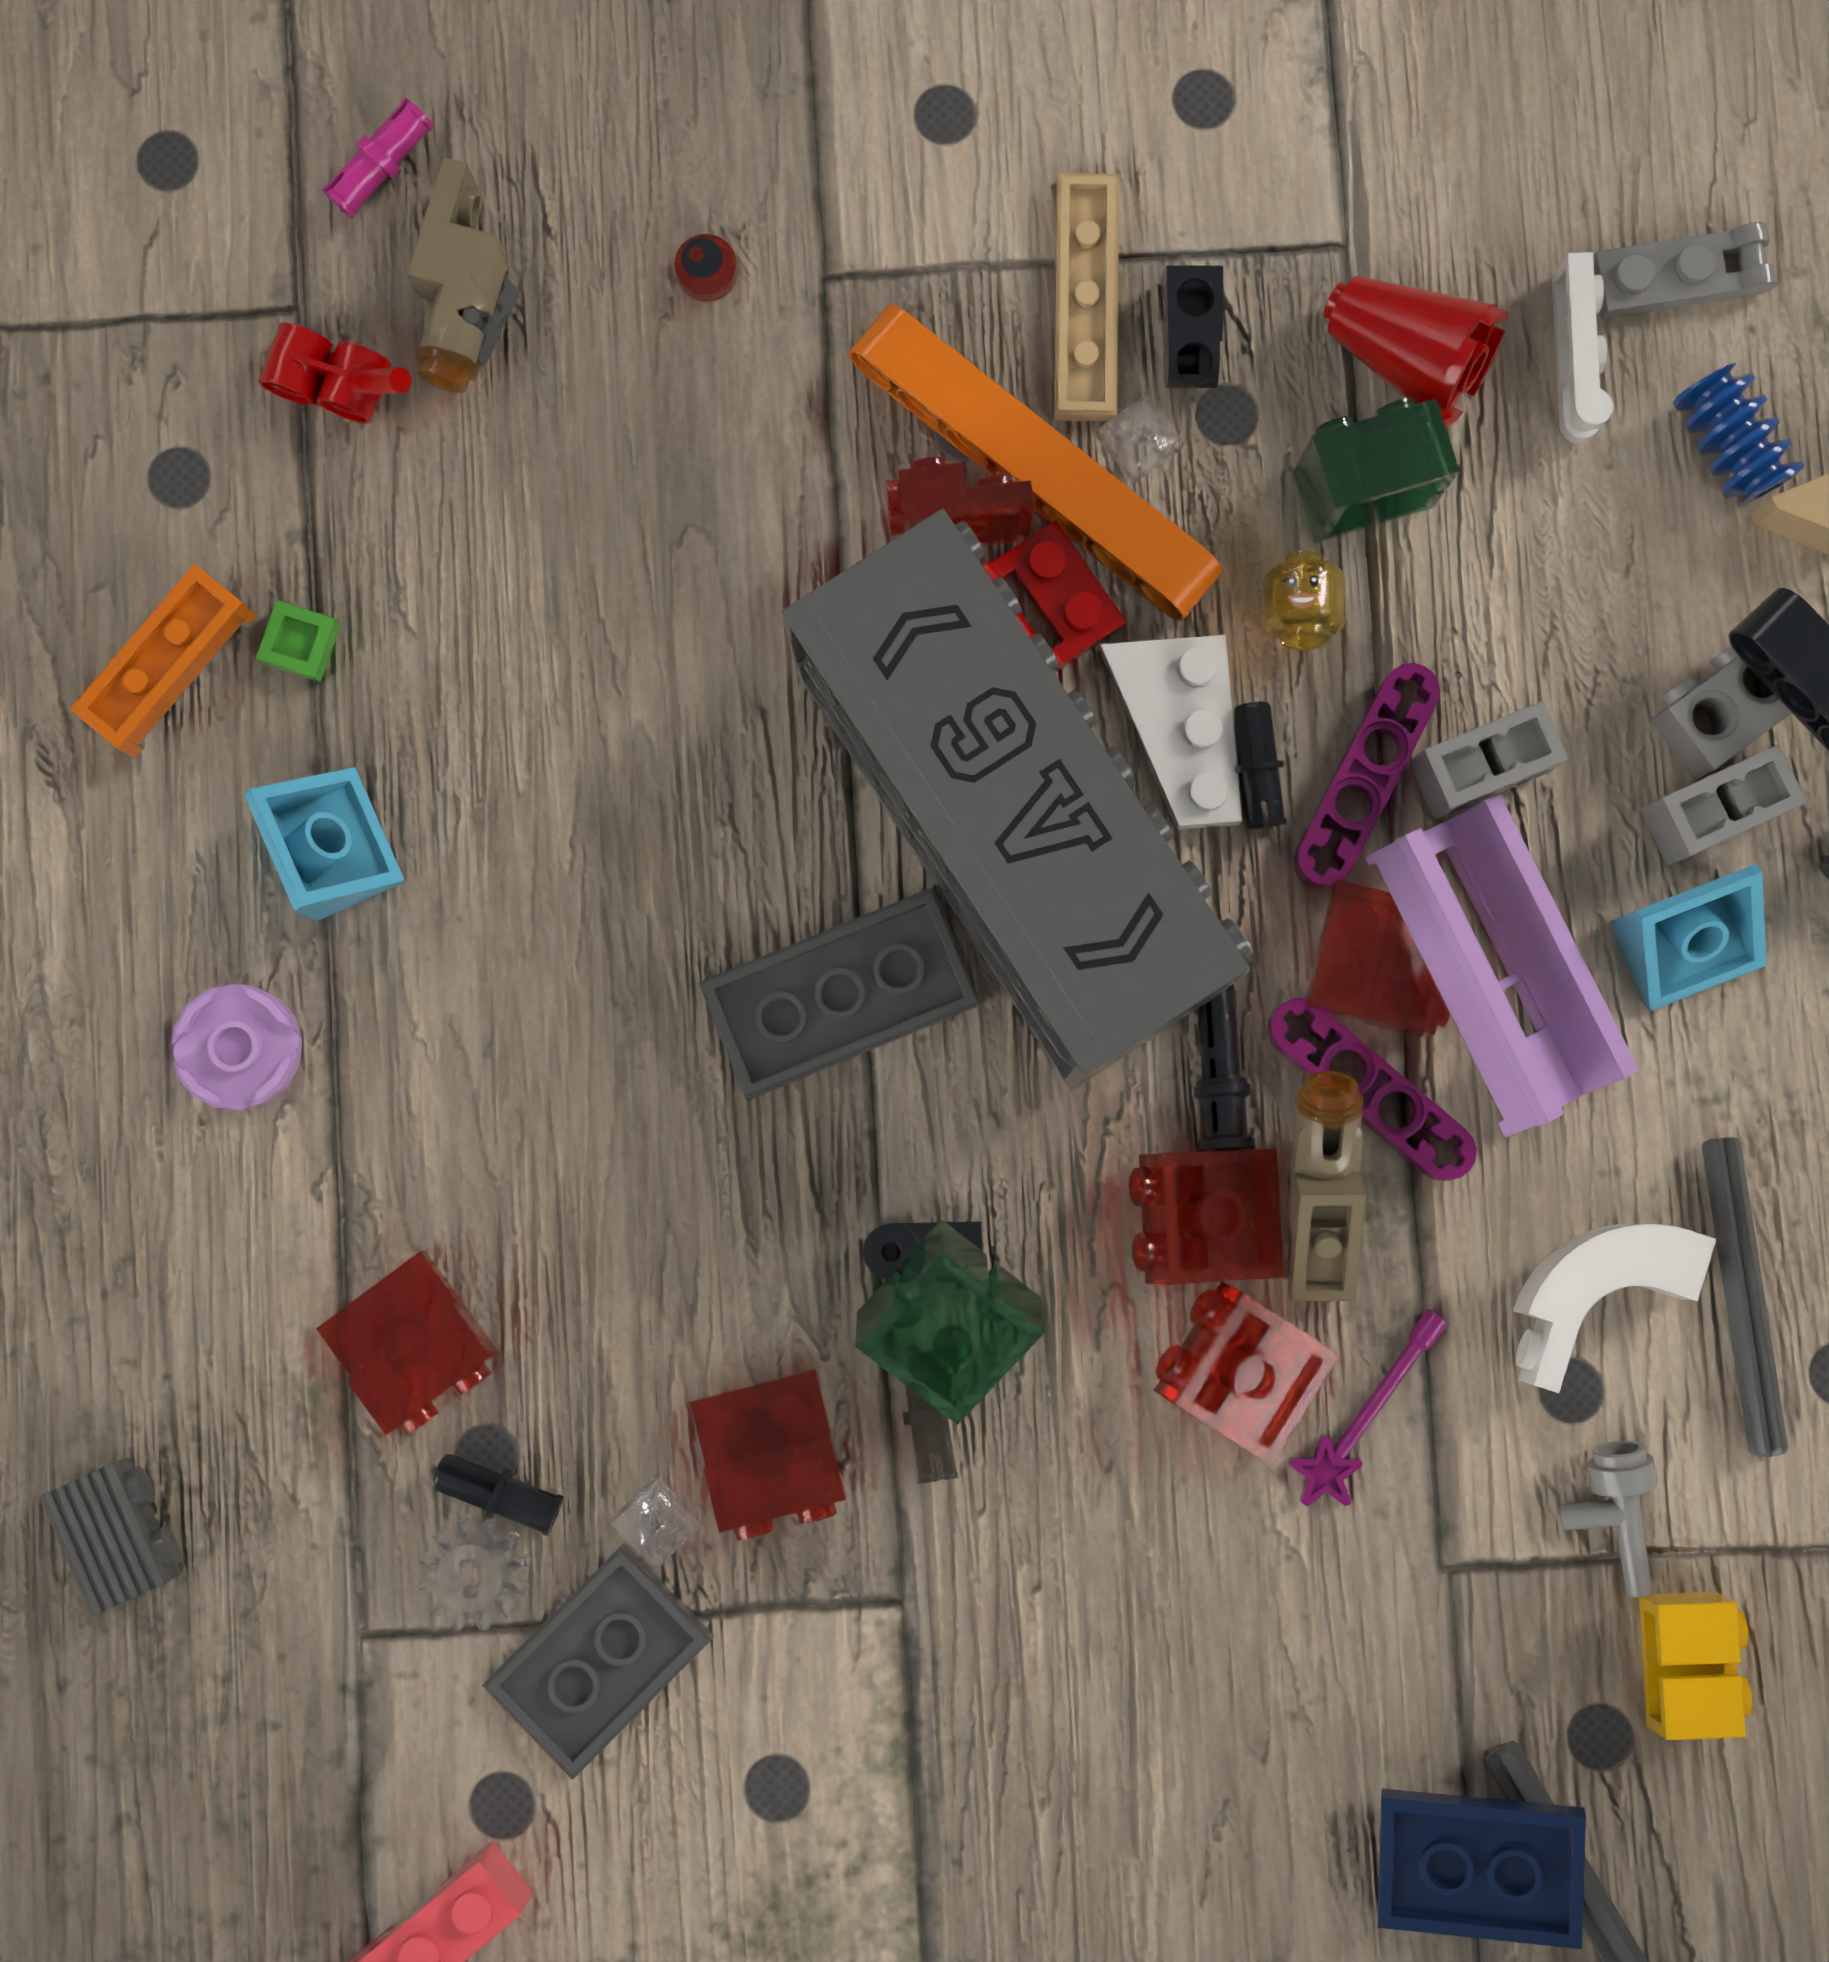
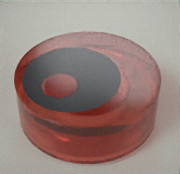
(706, 267)

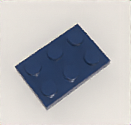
(1482, 1868)

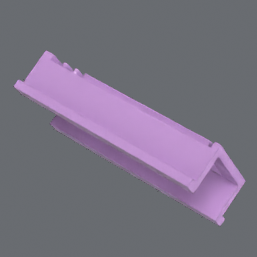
(1575, 1034)

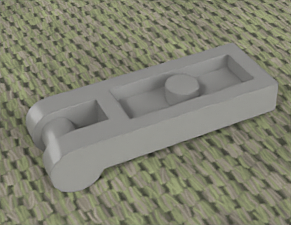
(1684, 271)

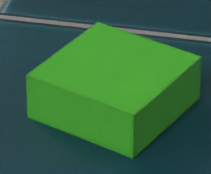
(298, 641)

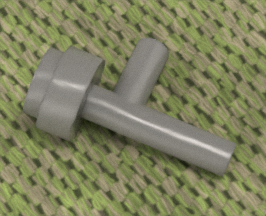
(1623, 1473)

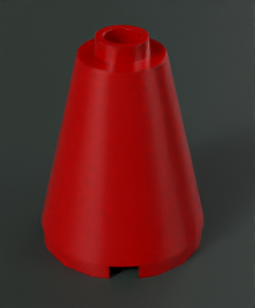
(1417, 338)

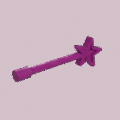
(1330, 1464)

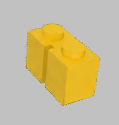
(1692, 1665)

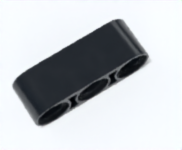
(1789, 653)

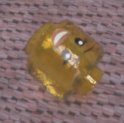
(1304, 601)

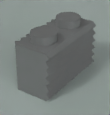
(112, 1535)

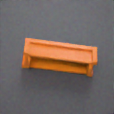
(161, 660)

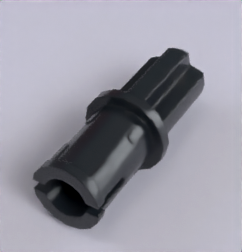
(1259, 764)
(497, 1493)

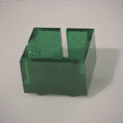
(1391, 459)
(949, 1323)

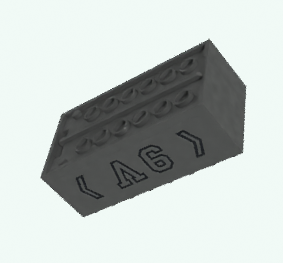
(1012, 798)

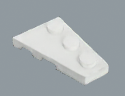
(1184, 719)

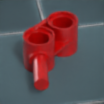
(343, 382)

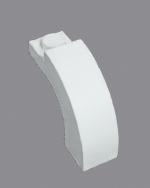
(1589, 1268)

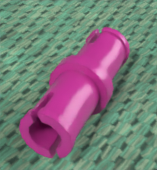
(378, 157)

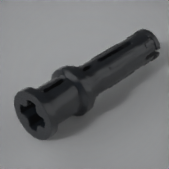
(1221, 1087)

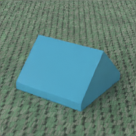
(324, 841)
(1695, 938)

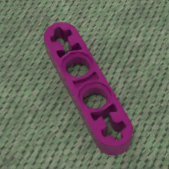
(1371, 779)
(1377, 1081)

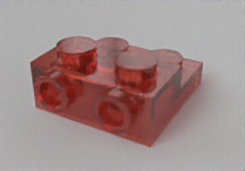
(994, 509)
(1372, 965)
(1207, 1216)
(408, 1345)
(1244, 1371)
(769, 1454)

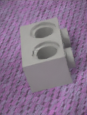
(1734, 711)
(1488, 760)
(1723, 805)

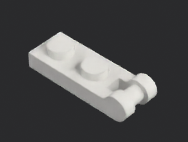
(1579, 349)

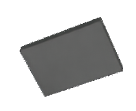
(598, 1661)

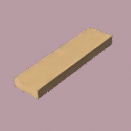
(1086, 297)

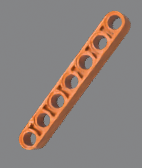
(1014, 441)

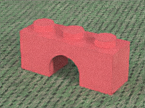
(458, 1917)

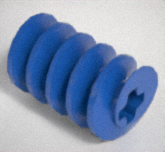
(1736, 435)

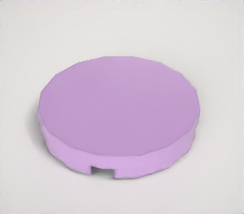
(236, 1047)

